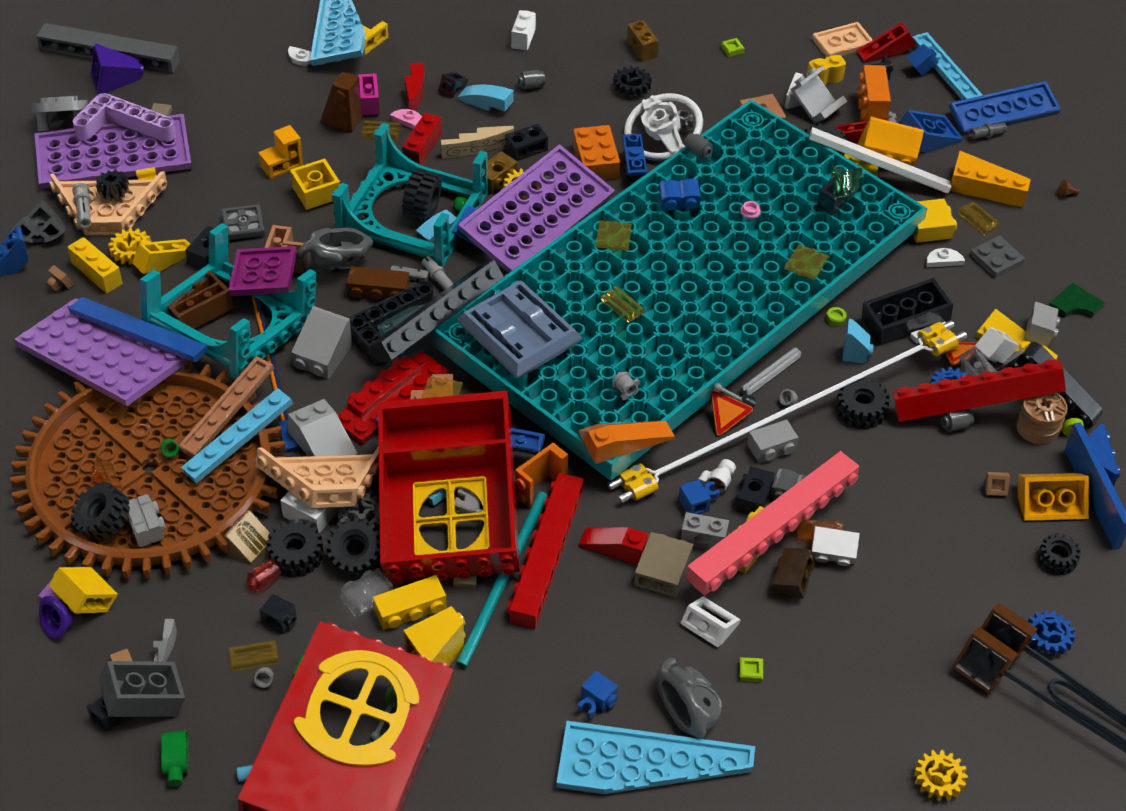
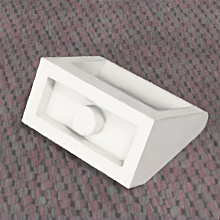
(706, 624)

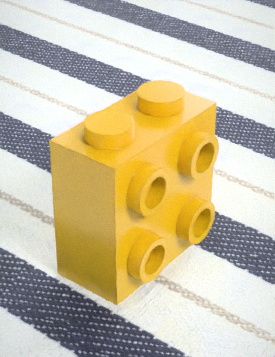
(937, 223)
(82, 590)

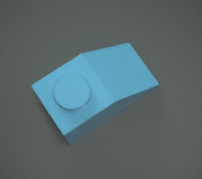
(856, 344)

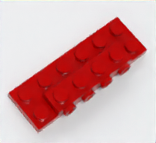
(390, 385)

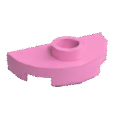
(406, 117)

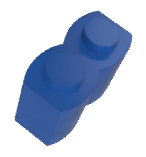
(679, 194)

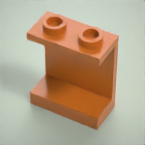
(544, 464)

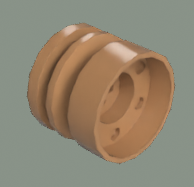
(1042, 418)

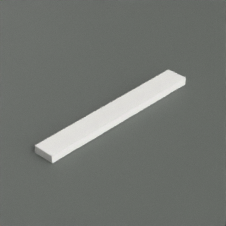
(880, 160)

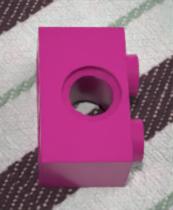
(369, 94)

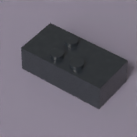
(906, 311)

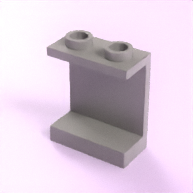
(815, 96)

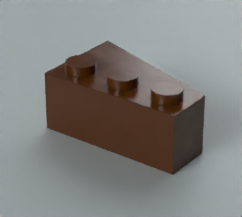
(344, 103)
(202, 303)

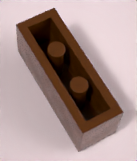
(376, 283)

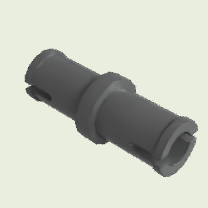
(987, 130)

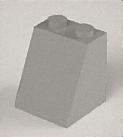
(322, 342)

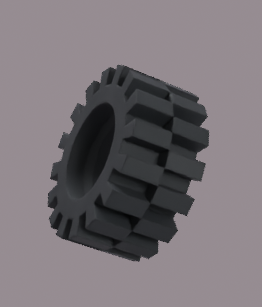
(1056, 563)

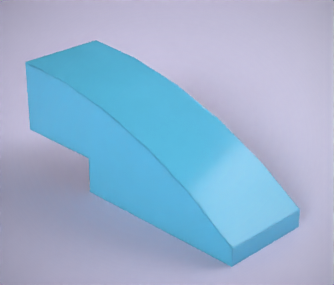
(487, 96)

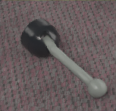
(746, 399)

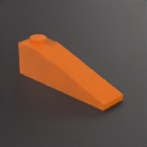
(618, 439)

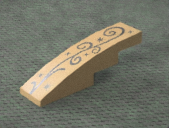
(472, 143)

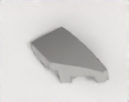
(164, 647)

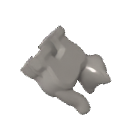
(467, 502)

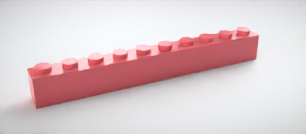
(772, 523)

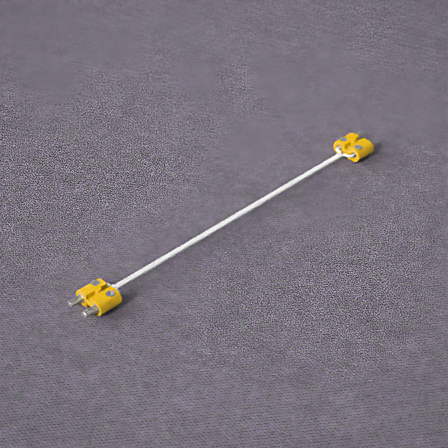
(641, 483)

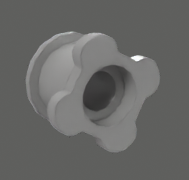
(625, 384)

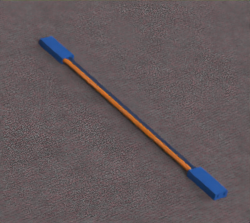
(290, 443)

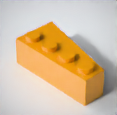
(988, 181)

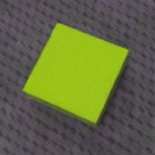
(732, 47)
(751, 669)

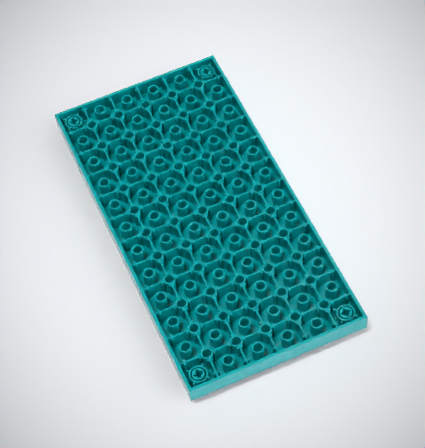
(702, 274)

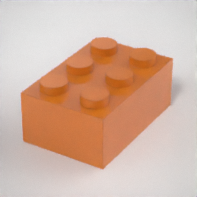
(873, 93)
(597, 151)

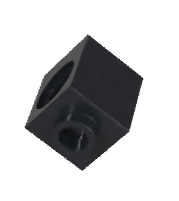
(278, 613)

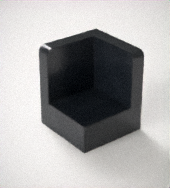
(828, 201)

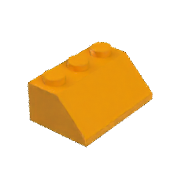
(892, 140)
(1054, 496)

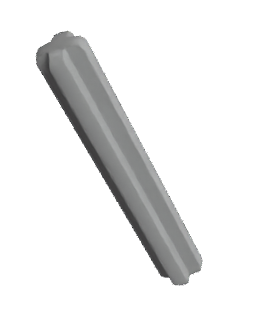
(771, 371)

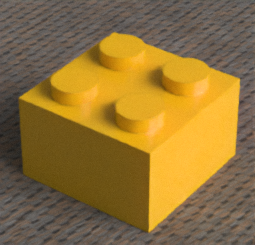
(314, 183)

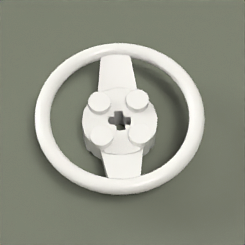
(663, 122)

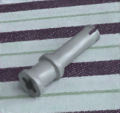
(82, 201)

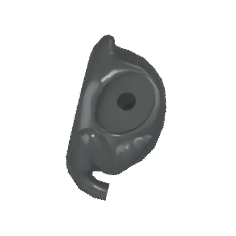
(336, 248)
(688, 698)

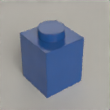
(923, 59)

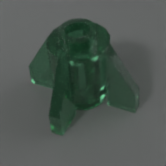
(845, 182)

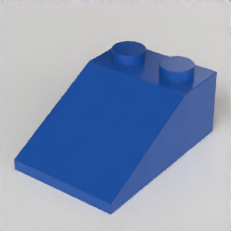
(936, 127)

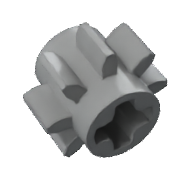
(686, 121)

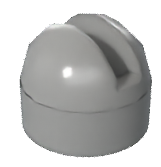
(786, 399)
(265, 680)

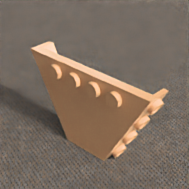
(112, 215)
(322, 479)

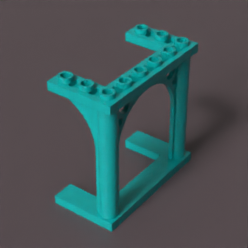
(394, 163)
(240, 348)

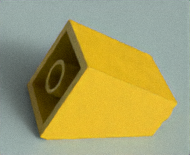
(437, 637)

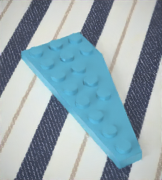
(337, 33)
(627, 759)

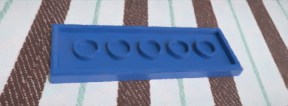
(1005, 106)
(1101, 491)

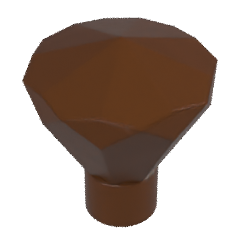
(1066, 189)

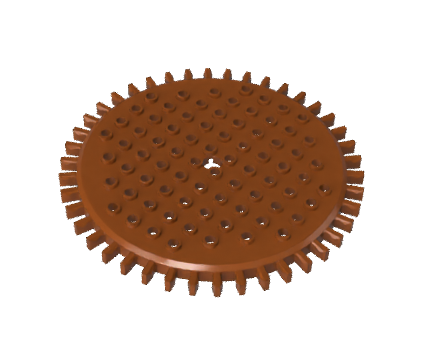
(50, 444)

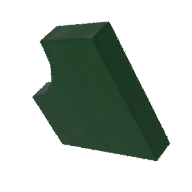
(1076, 300)

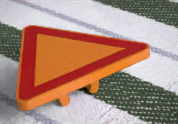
(954, 354)
(727, 411)

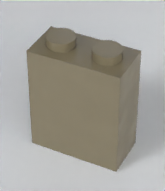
(663, 564)

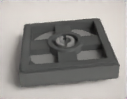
(243, 221)

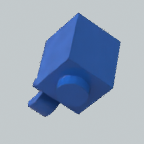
(696, 498)
(598, 694)

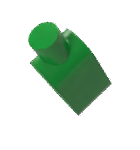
(175, 756)

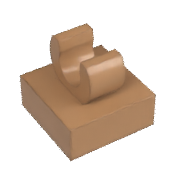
(59, 279)
(997, 483)

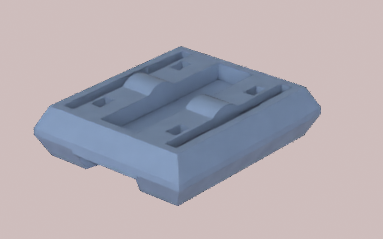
(520, 325)

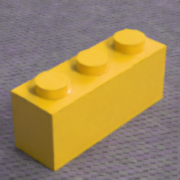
(95, 265)
(409, 602)

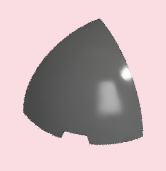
(41, 224)

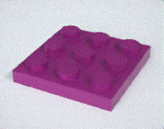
(262, 271)

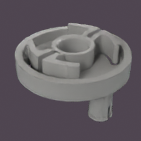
(56, 104)

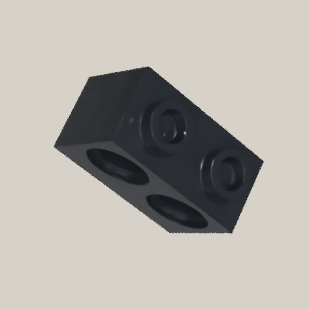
(526, 142)

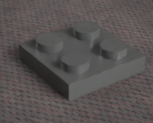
(997, 256)

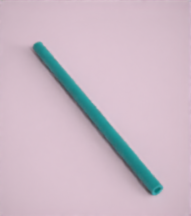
(499, 585)

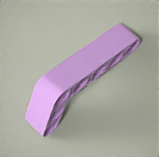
(108, 107)

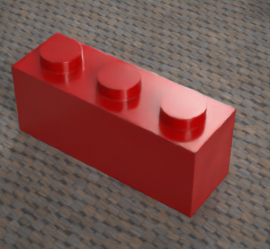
(423, 138)

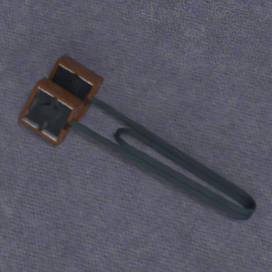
(999, 646)

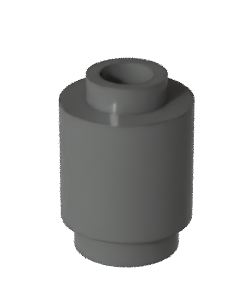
(531, 79)
(698, 145)
(957, 420)

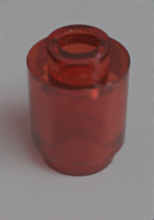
(263, 575)

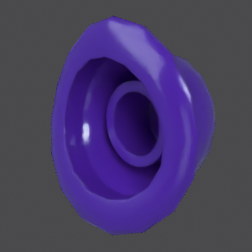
(54, 617)

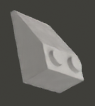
(319, 431)

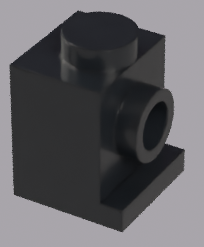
(98, 713)

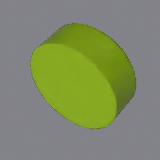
(836, 316)
(1068, 424)

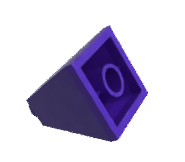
(113, 69)

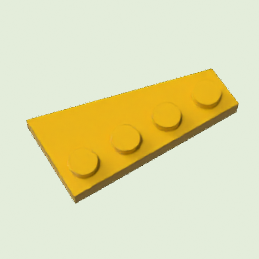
(1002, 323)

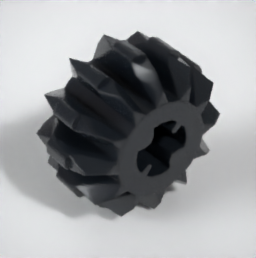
(112, 184)

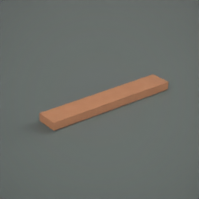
(226, 407)

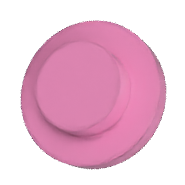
(750, 210)

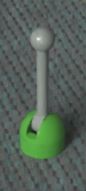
(391, 701)

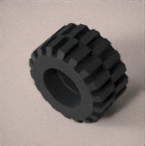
(421, 195)

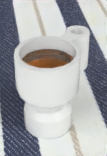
(720, 475)

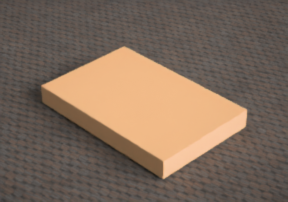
(841, 40)

